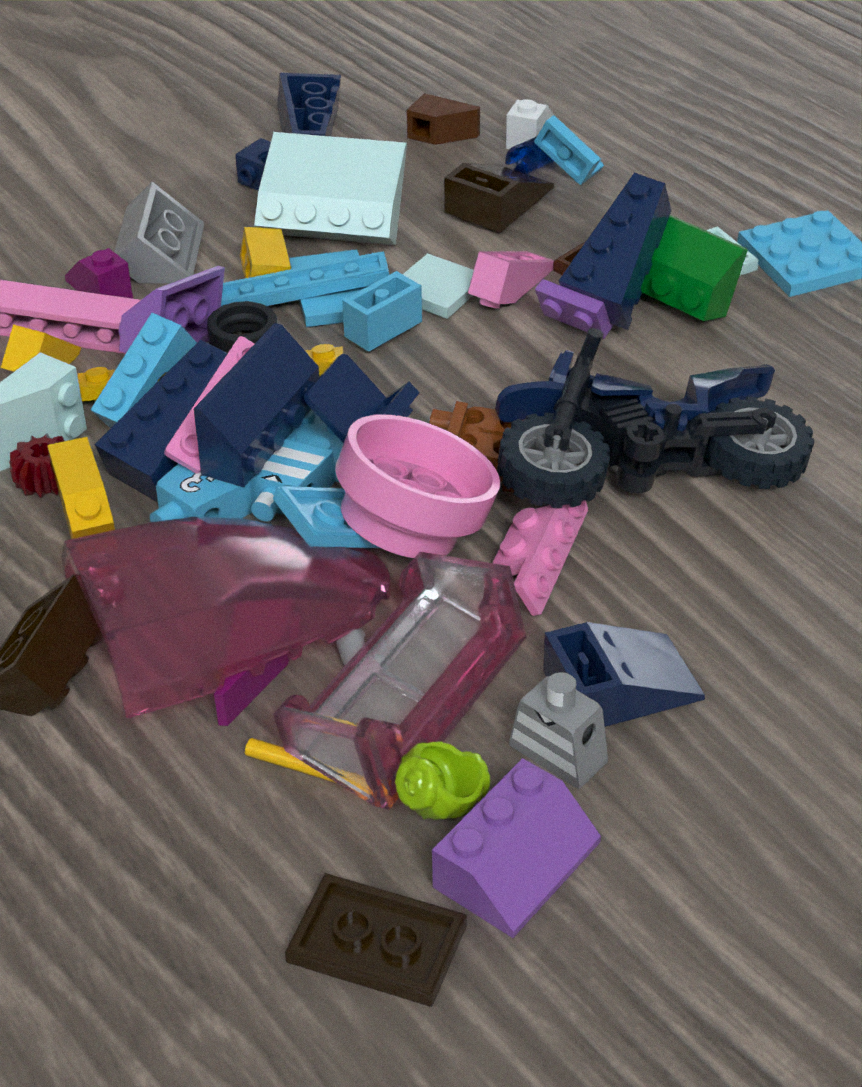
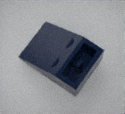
(622, 669)

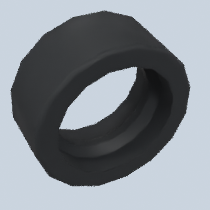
(238, 317)

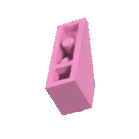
(507, 276)

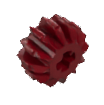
(32, 466)

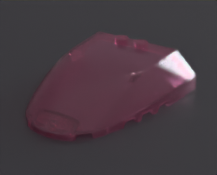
(215, 599)

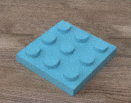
(805, 252)

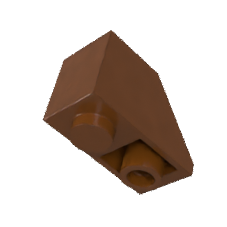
(442, 120)

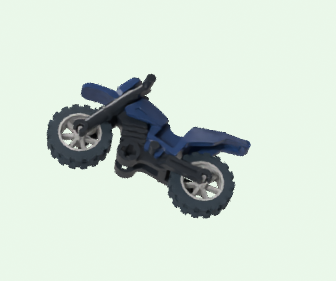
(620, 423)

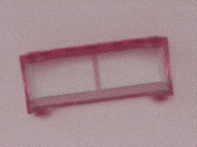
(410, 675)

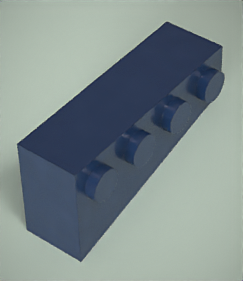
(308, 102)
(621, 249)
(137, 442)

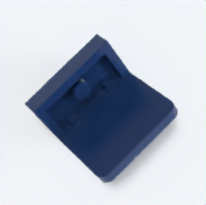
(347, 394)

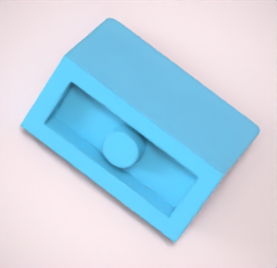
(568, 150)

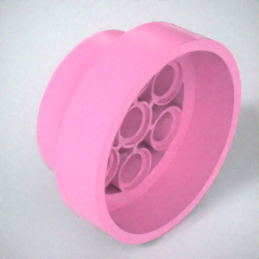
(413, 485)

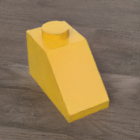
(27, 343)

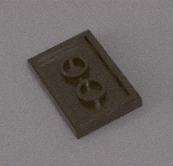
(377, 939)

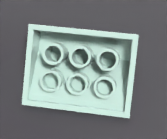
(332, 188)

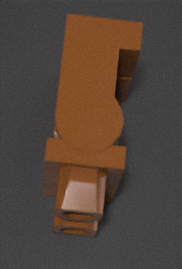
(476, 426)

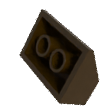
(46, 649)

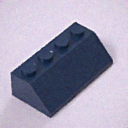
(254, 408)

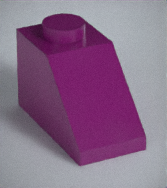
(101, 274)

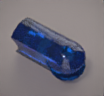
(527, 156)

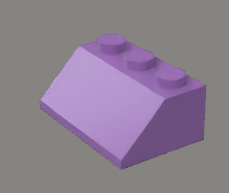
(183, 302)
(514, 848)

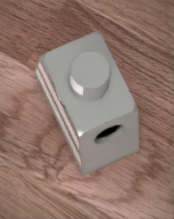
(561, 730)

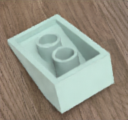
(37, 401)

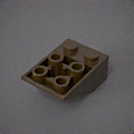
(491, 194)

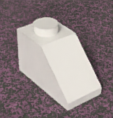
(525, 121)

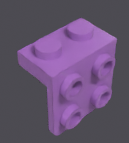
(572, 307)

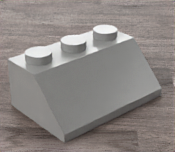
(159, 238)

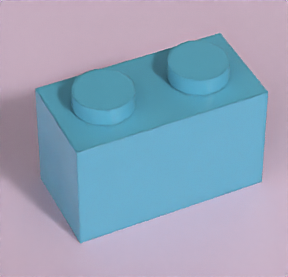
(382, 311)

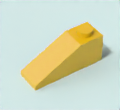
(80, 488)

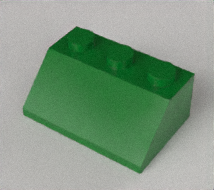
(694, 270)

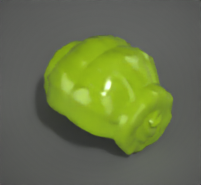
(441, 780)

